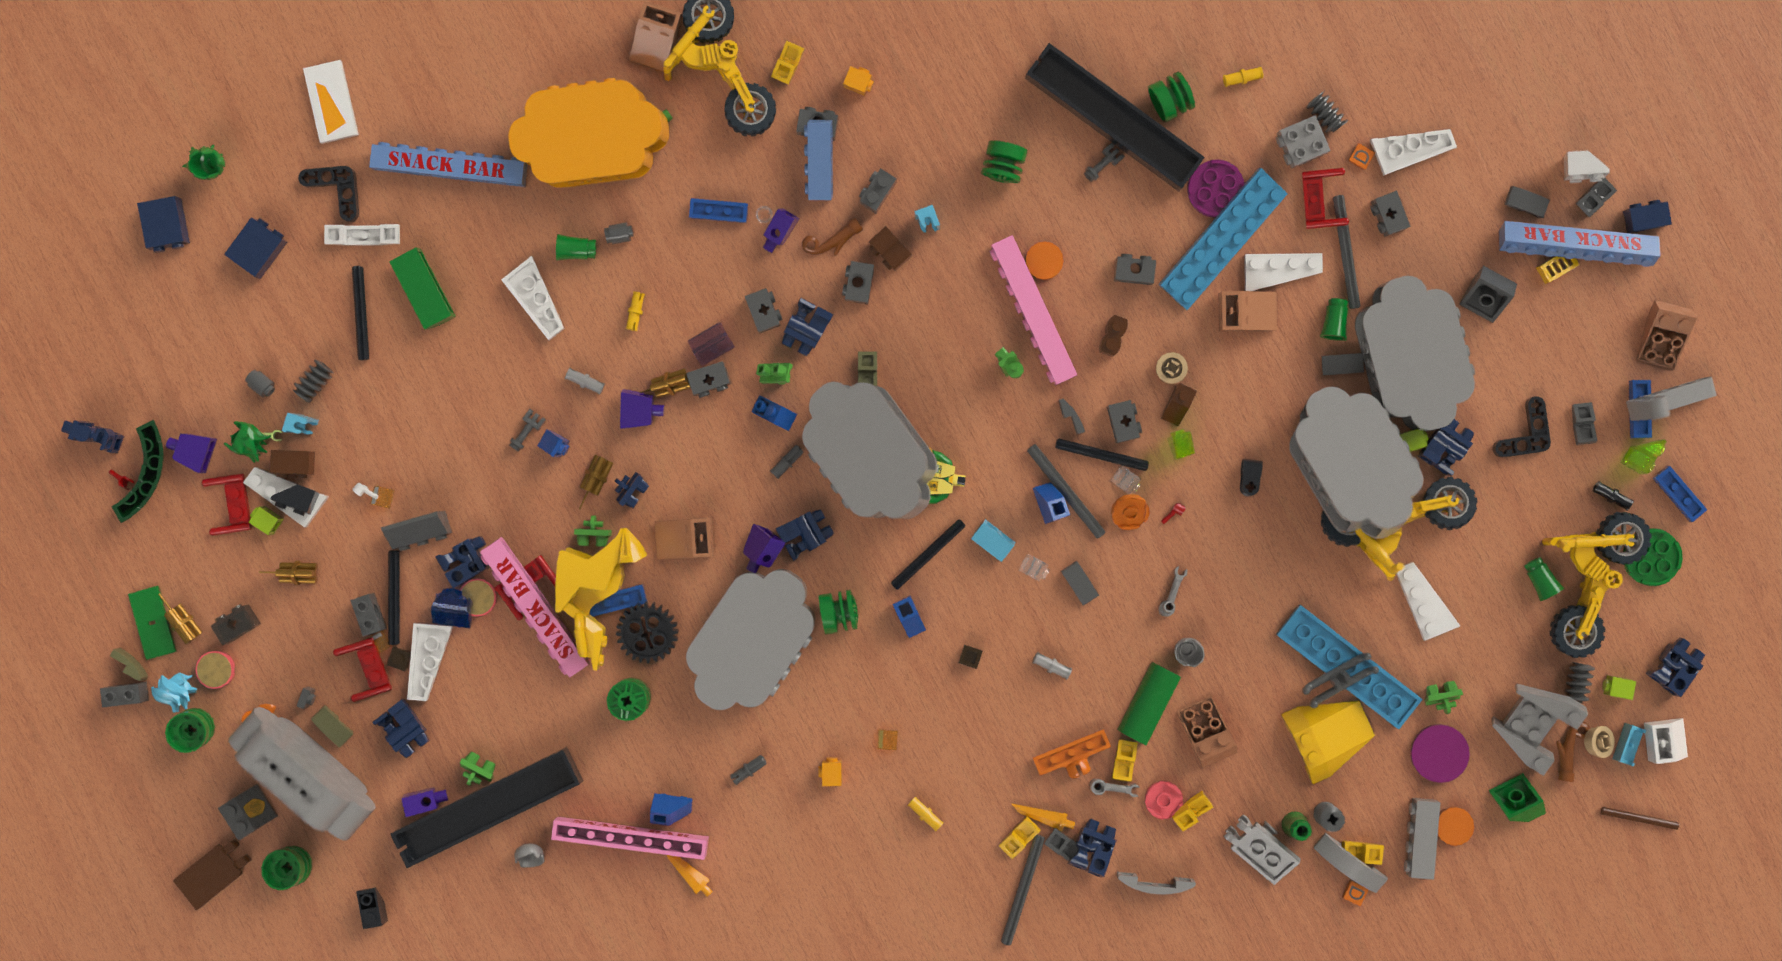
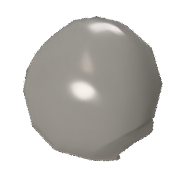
(1189, 652)
(529, 855)

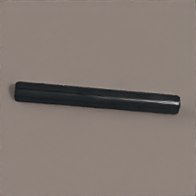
(360, 313)
(1102, 454)
(928, 554)
(393, 597)

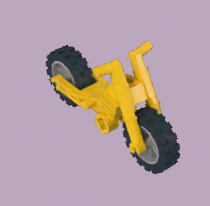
(716, 58)
(1431, 507)
(1584, 617)

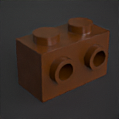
(292, 462)

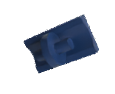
(626, 497)

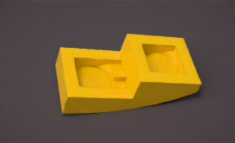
(788, 62)
(1124, 760)
(1189, 812)
(1019, 837)
(1366, 852)

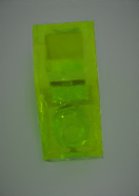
(1181, 444)
(1643, 455)

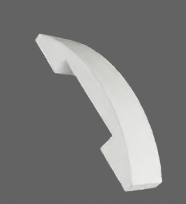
(362, 235)

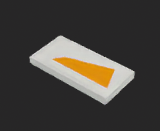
(330, 101)

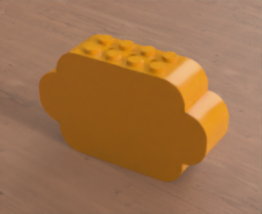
(588, 133)

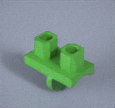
(1009, 363)
(774, 373)
(601, 535)
(1451, 693)
(469, 764)

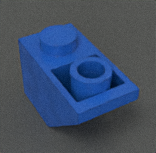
(774, 413)
(554, 444)
(1051, 503)
(909, 616)
(669, 809)

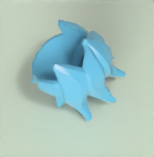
(174, 691)

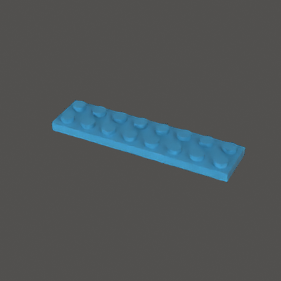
(1223, 238)
(1329, 650)

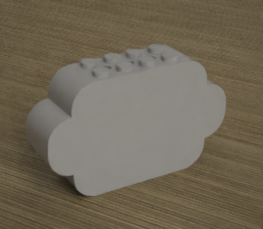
(1415, 353)
(869, 451)
(1356, 462)
(751, 639)
(301, 773)

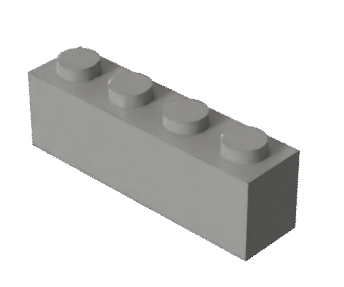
(1422, 838)

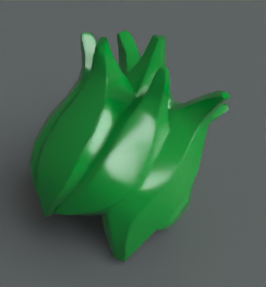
(205, 163)
(247, 441)

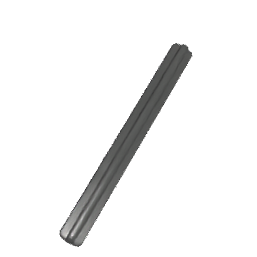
(1347, 254)
(1066, 491)
(1022, 890)

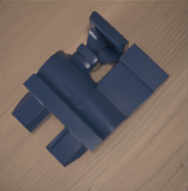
(806, 332)
(87, 432)
(1451, 442)
(807, 528)
(470, 559)
(1684, 667)
(409, 728)
(1098, 844)

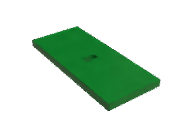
(155, 638)

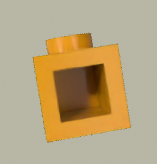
(858, 80)
(831, 772)

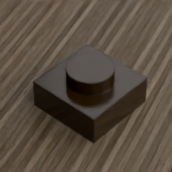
(970, 656)
(399, 658)

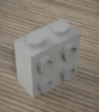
(1302, 142)

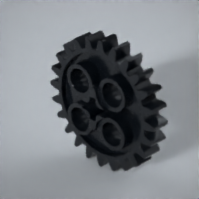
(663, 627)

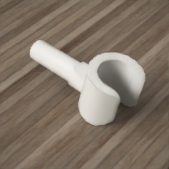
(360, 489)

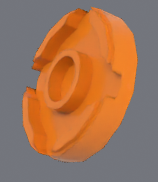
(1044, 260)
(1130, 511)
(1455, 826)

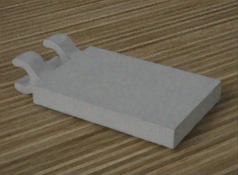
(1261, 850)

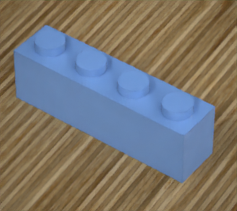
(819, 159)

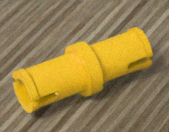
(1243, 76)
(635, 311)
(925, 814)

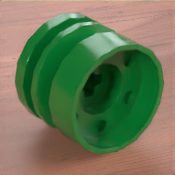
(1175, 95)
(1004, 157)
(838, 611)
(638, 693)
(183, 738)
(276, 869)

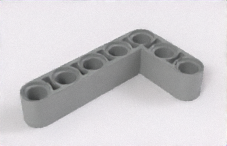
(1659, 403)

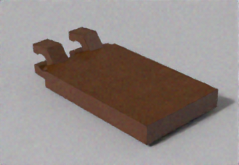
(210, 874)

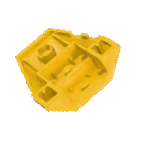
(1328, 735)

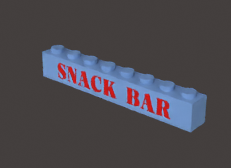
(448, 165)
(1579, 243)

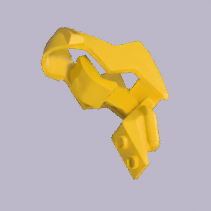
(588, 579)

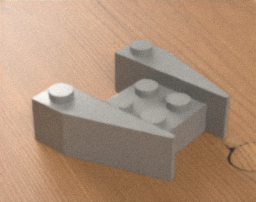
(1532, 720)

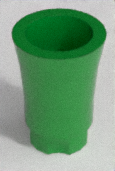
(574, 248)
(1335, 320)
(1542, 579)
(1290, 824)

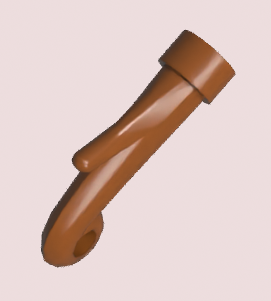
(837, 240)
(1567, 753)

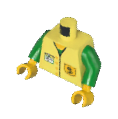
(944, 479)

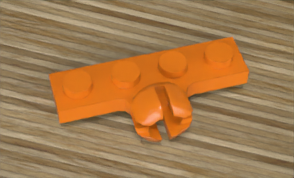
(1072, 755)

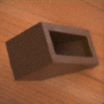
(1178, 404)

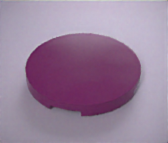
(1214, 186)
(1440, 753)

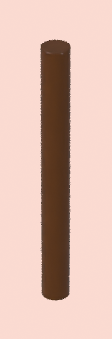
(1640, 818)

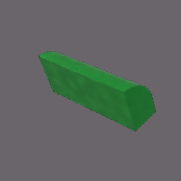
(422, 288)
(1149, 703)

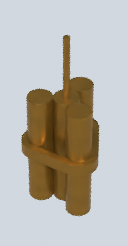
(669, 383)
(595, 476)
(296, 572)
(182, 622)

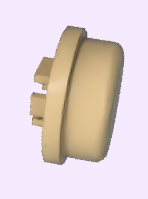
(1171, 368)
(1599, 741)

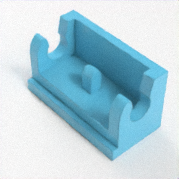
(927, 215)
(296, 423)
(993, 540)
(1628, 744)

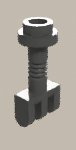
(1092, 173)
(517, 443)

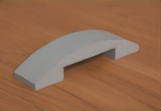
(1349, 864)
(1179, 884)

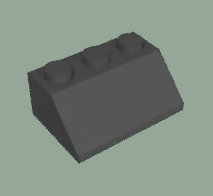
(417, 530)

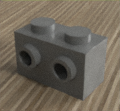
(878, 190)

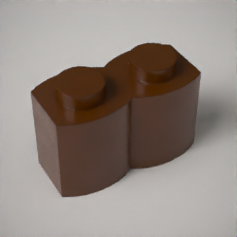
(890, 248)
(1114, 331)

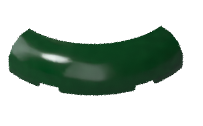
(149, 475)

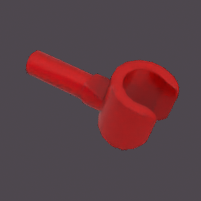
(122, 480)
(1178, 509)

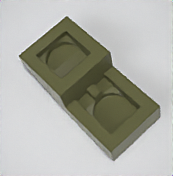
(867, 367)
(133, 667)
(331, 726)

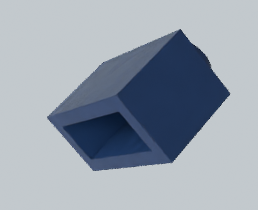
(1647, 217)

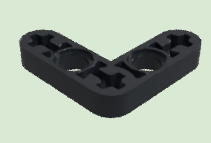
(342, 184)
(1534, 434)

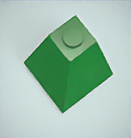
(1518, 799)

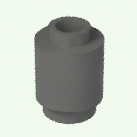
(618, 233)
(260, 383)

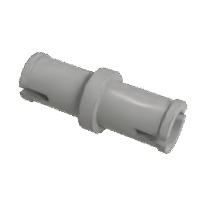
(584, 381)
(1052, 665)

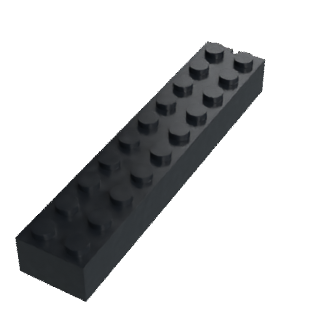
(1114, 117)
(487, 807)

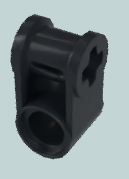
(1250, 472)

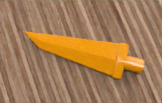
(1050, 818)
(691, 875)

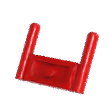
(1315, 199)
(236, 503)
(536, 570)
(371, 665)

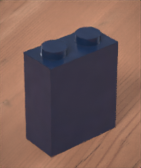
(163, 224)
(256, 247)

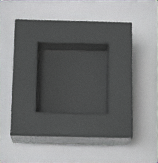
(306, 698)

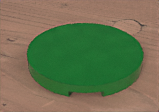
(1660, 562)

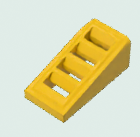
(1546, 276)

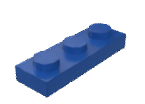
(718, 210)
(1640, 428)
(1680, 493)
(620, 600)

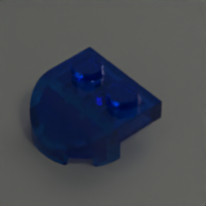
(451, 609)

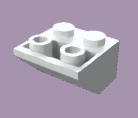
(1583, 165)
(1665, 741)

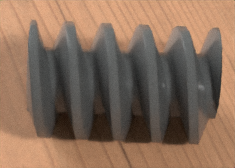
(1326, 113)
(313, 381)
(1579, 682)
(1329, 816)

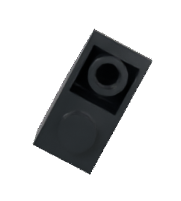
(298, 498)
(371, 908)

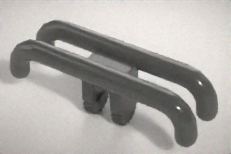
(1339, 679)

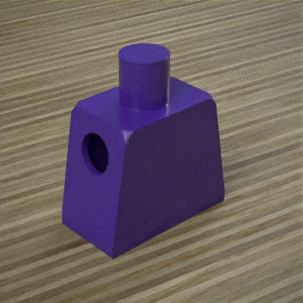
(785, 223)
(638, 409)
(192, 451)
(762, 548)
(414, 803)

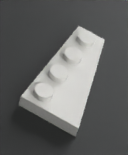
(1403, 151)
(1274, 269)
(530, 291)
(268, 484)
(1426, 606)
(426, 656)

